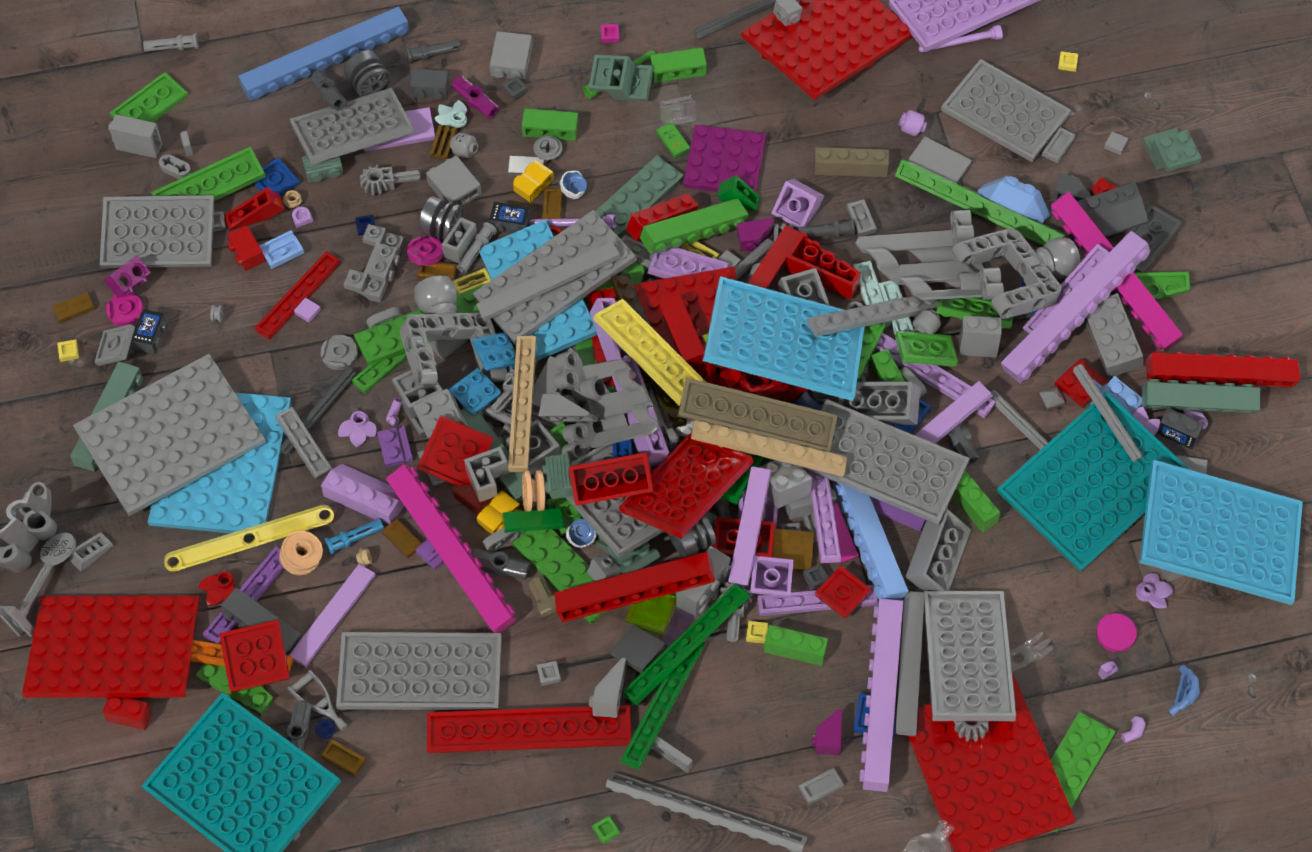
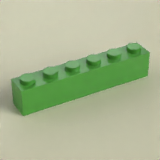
(693, 226)

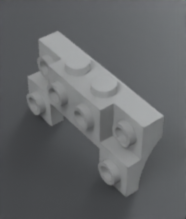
(380, 265)

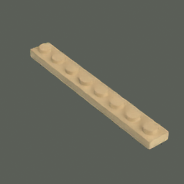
(522, 404)
(769, 448)

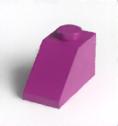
(753, 233)
(828, 735)

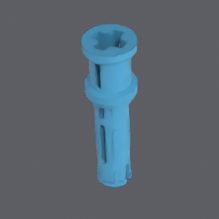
(345, 541)

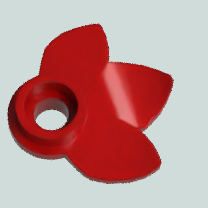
(215, 588)

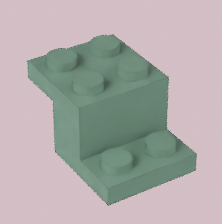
(621, 77)
(1171, 149)
(634, 559)

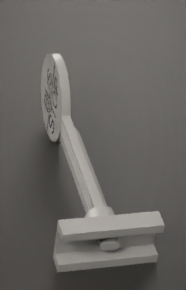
(52, 553)

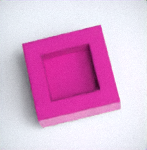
(610, 33)

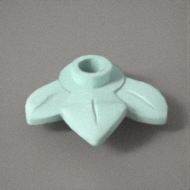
(452, 116)

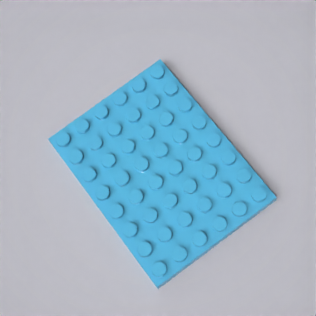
(770, 338)
(237, 492)
(1221, 532)

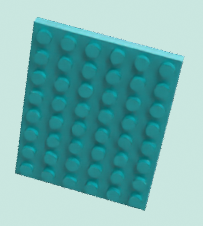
(1084, 484)
(240, 781)

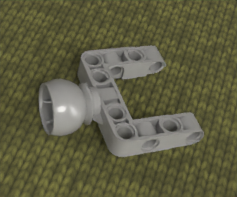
(1038, 268)
(437, 299)

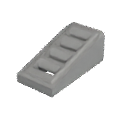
(83, 561)

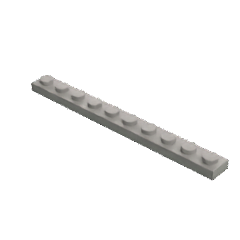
(710, 813)

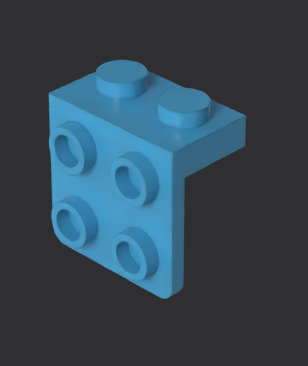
(495, 351)
(475, 392)

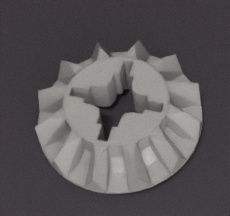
(542, 144)

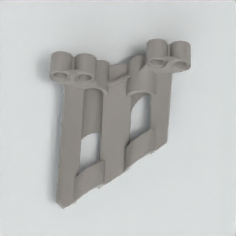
(937, 260)
(608, 407)
(23, 535)

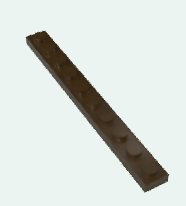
(668, 407)

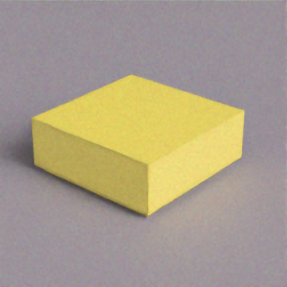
(1068, 61)
(68, 350)
(756, 632)

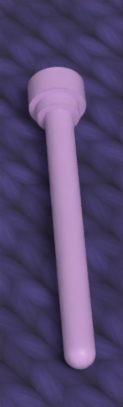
(993, 33)
(609, 219)

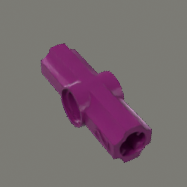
(475, 97)

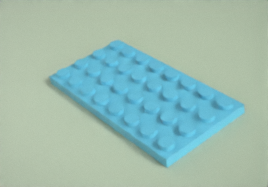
(567, 328)

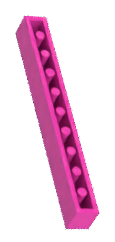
(1131, 290)
(451, 549)

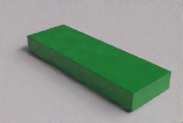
(532, 520)

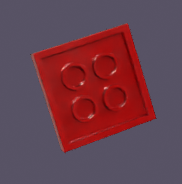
(449, 447)
(254, 656)

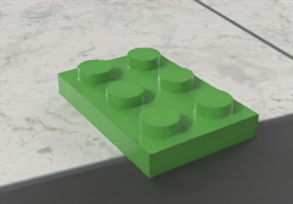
(926, 348)

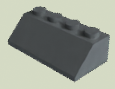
(1116, 209)

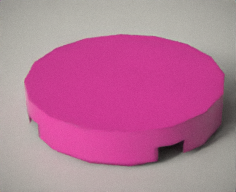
(425, 251)
(124, 309)
(1116, 632)

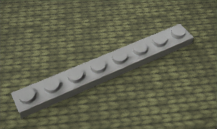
(869, 315)

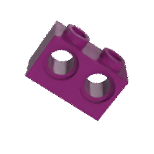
(126, 275)

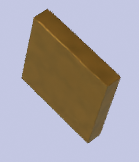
(794, 546)

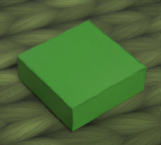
(606, 830)

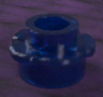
(329, 731)

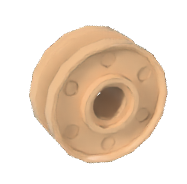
(533, 490)
(303, 542)

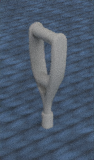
(319, 707)

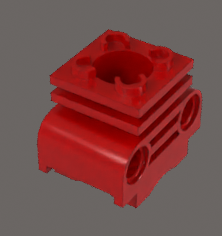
(752, 384)

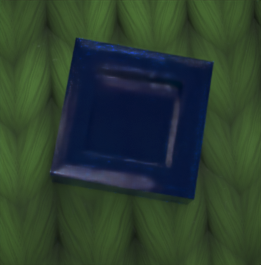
(362, 223)

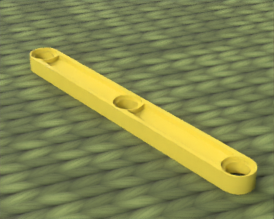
(235, 541)

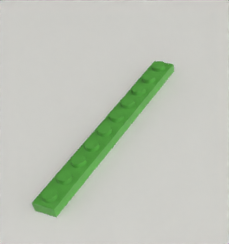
(976, 203)

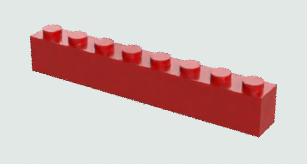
(1223, 369)
(634, 587)

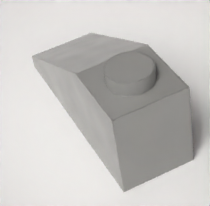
(559, 409)
(609, 692)

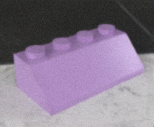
(362, 493)

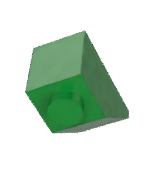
(736, 188)

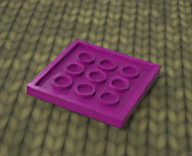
(721, 154)

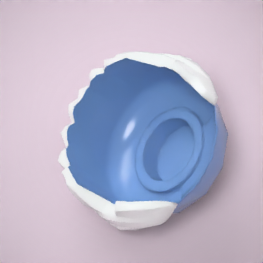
(573, 184)
(581, 534)

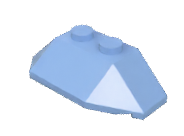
(1017, 197)

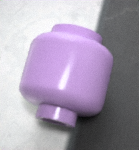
(912, 123)

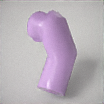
(392, 416)
(1197, 416)
(1136, 731)

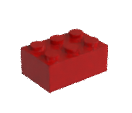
(726, 536)

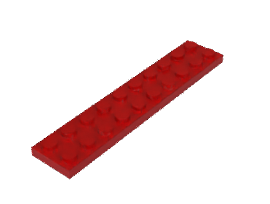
(525, 729)

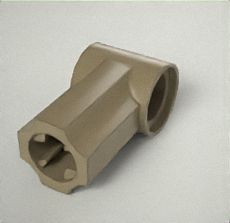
(543, 598)

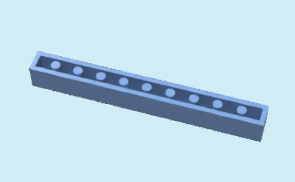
(323, 54)

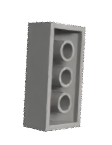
(938, 553)

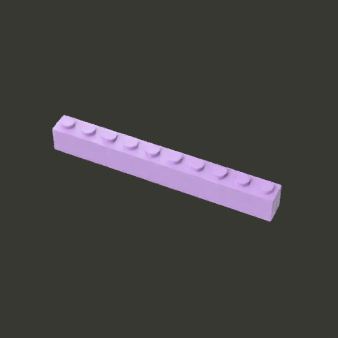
(1076, 307)
(651, 444)
(883, 695)

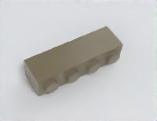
(851, 162)

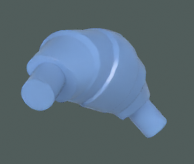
(1187, 690)

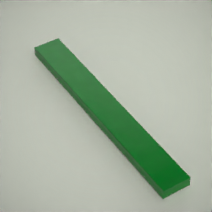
(685, 644)
(658, 711)

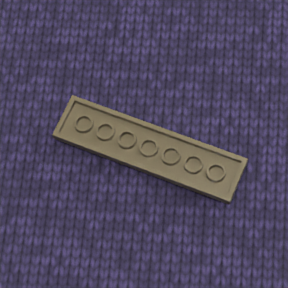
(757, 415)

